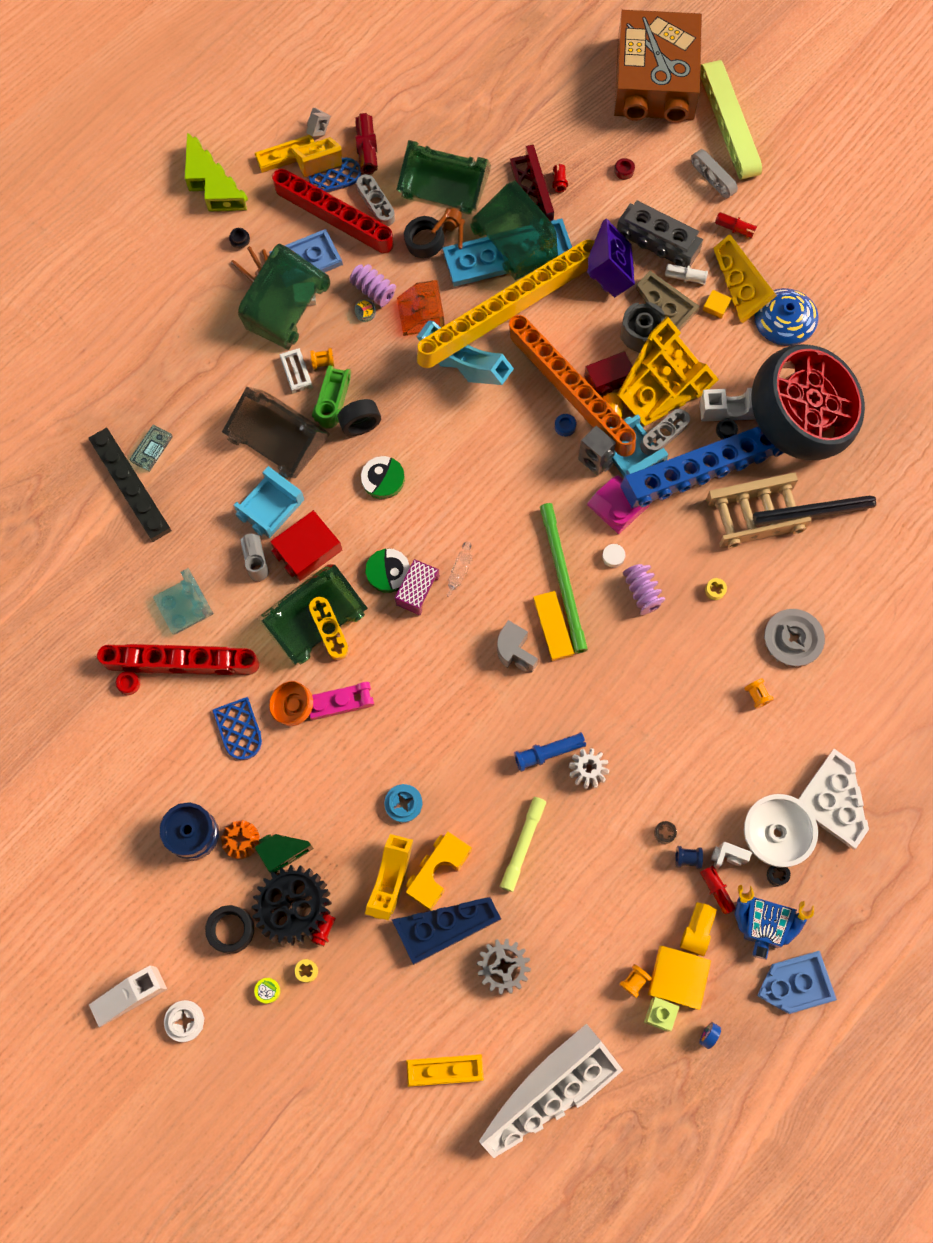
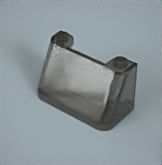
(275, 431)

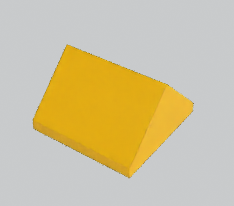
(318, 156)

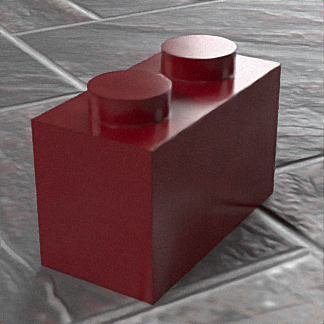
(608, 373)

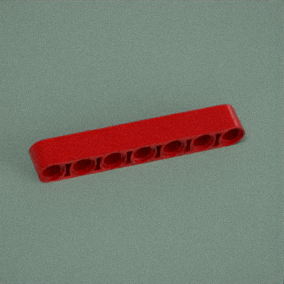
(333, 211)

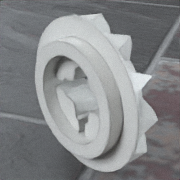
(176, 1013)

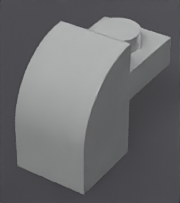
(509, 647)

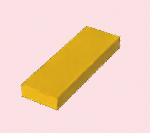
(281, 154)
(553, 626)
(444, 1070)

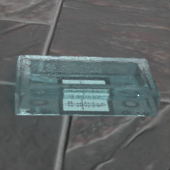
(151, 448)

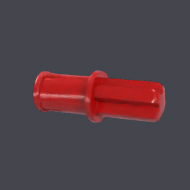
(735, 224)
(718, 889)

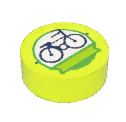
(267, 990)

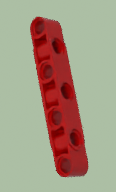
(178, 659)

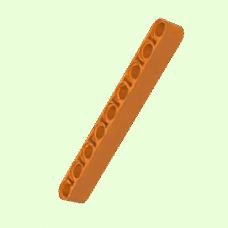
(535, 347)

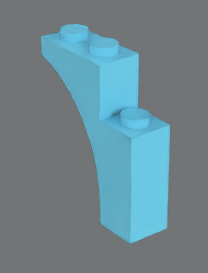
(473, 363)

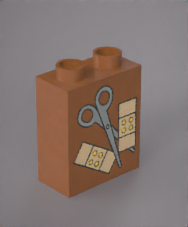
(658, 65)

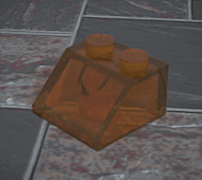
(420, 305)

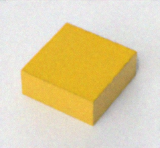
(717, 304)

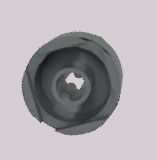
(638, 323)

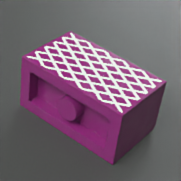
(416, 586)

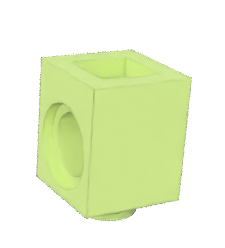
(661, 1014)

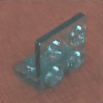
(183, 604)

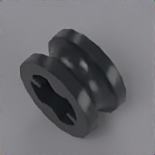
(776, 882)

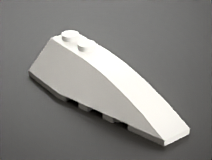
(561, 1081)

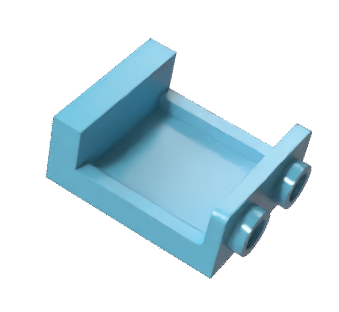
(638, 459)
(269, 503)

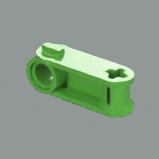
(331, 397)

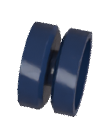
(189, 817)

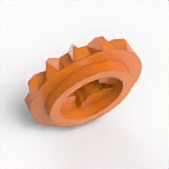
(247, 848)

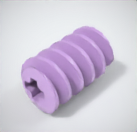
(372, 284)
(643, 588)

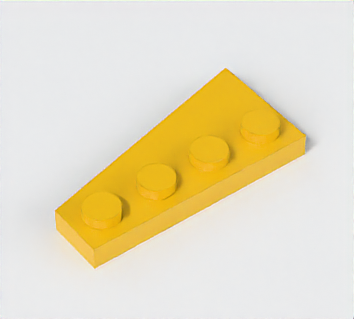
(746, 284)

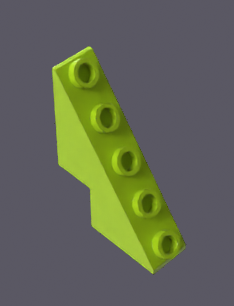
(207, 176)

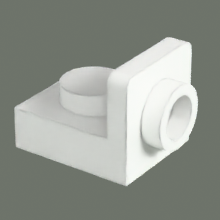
(734, 855)

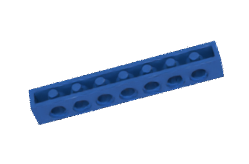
(733, 448)

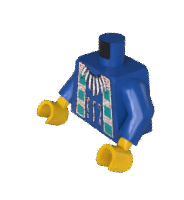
(768, 922)

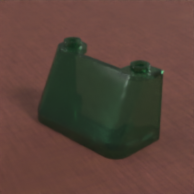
(443, 177)
(517, 230)
(281, 296)
(290, 618)

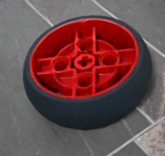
(807, 402)

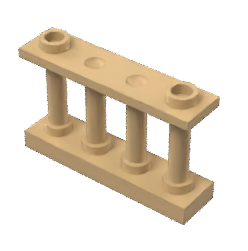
(762, 489)

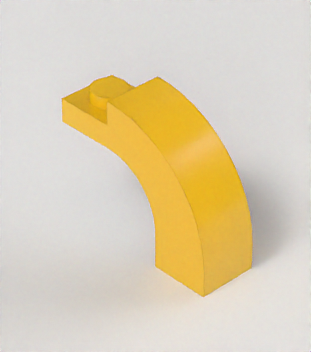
(390, 877)

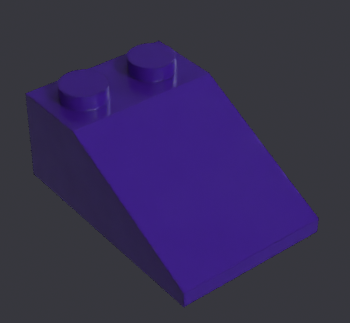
(611, 260)

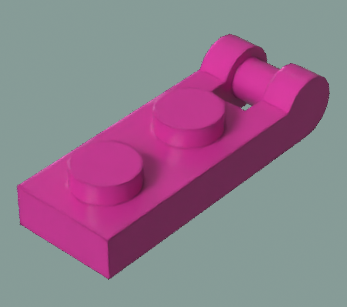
(341, 701)

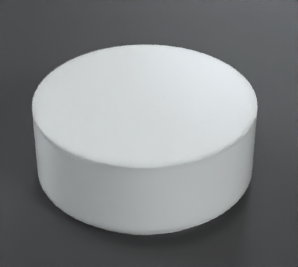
(613, 555)

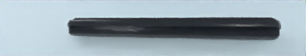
(814, 510)

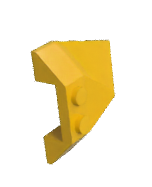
(664, 375)

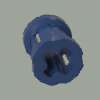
(689, 857)

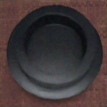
(239, 238)
(726, 428)

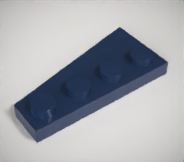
(438, 929)

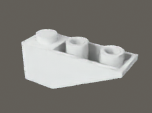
(128, 995)

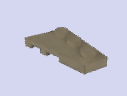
(670, 300)

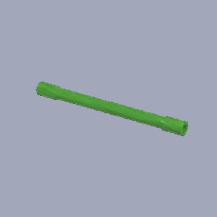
(576, 632)

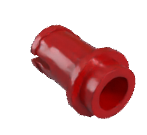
(560, 183)
(321, 938)

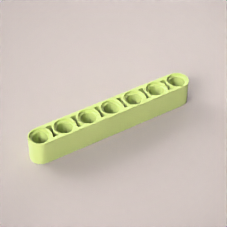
(730, 120)

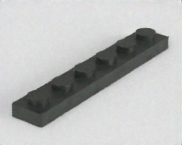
(130, 484)

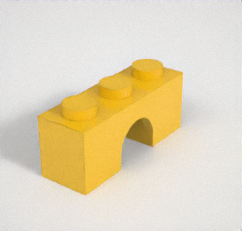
(448, 851)

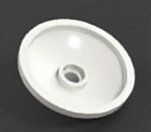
(794, 822)

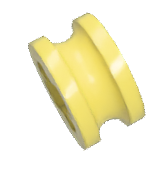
(718, 583)
(306, 962)

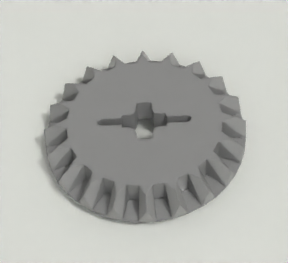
(798, 622)

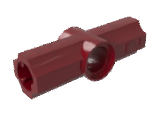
(366, 143)

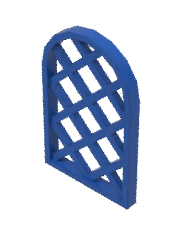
(341, 185)
(256, 729)

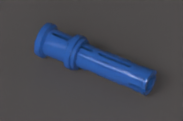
(539, 754)

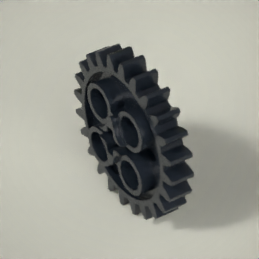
(296, 926)

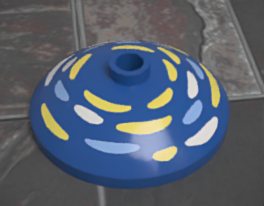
(784, 325)

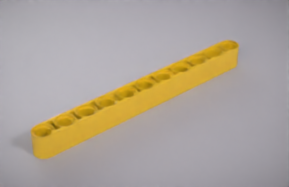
(503, 305)

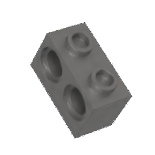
(597, 451)

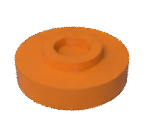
(291, 703)

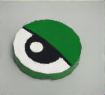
(382, 477)
(387, 570)

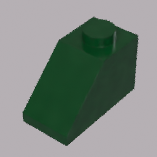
(281, 851)

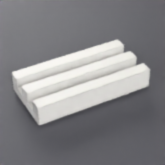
(301, 385)

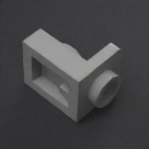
(317, 122)

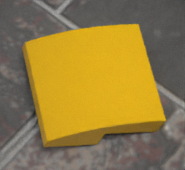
(679, 977)

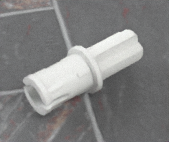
(686, 274)

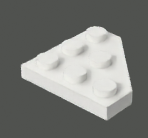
(837, 800)

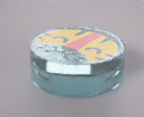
(365, 310)

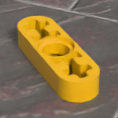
(328, 611)

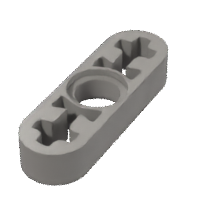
(714, 173)
(375, 191)
(666, 423)

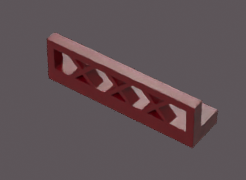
(537, 179)

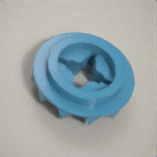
(406, 792)

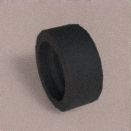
(417, 225)
(359, 417)
(210, 929)

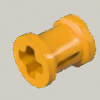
(322, 358)
(765, 697)
(635, 981)

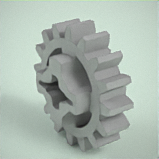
(506, 977)

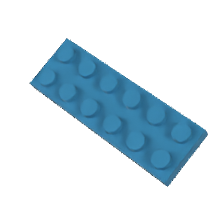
(482, 260)

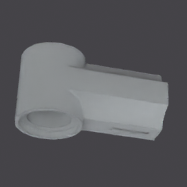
(254, 556)

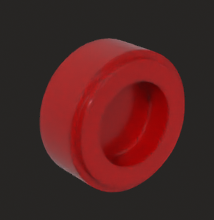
(127, 683)

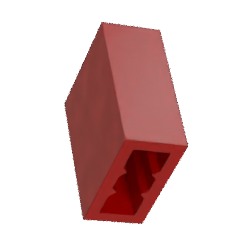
(305, 546)

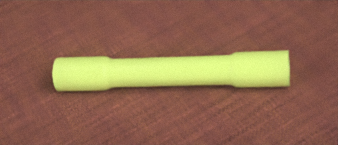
(514, 868)

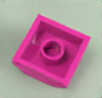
(613, 506)

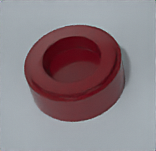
(624, 168)

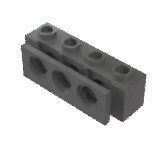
(660, 234)

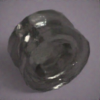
(670, 827)

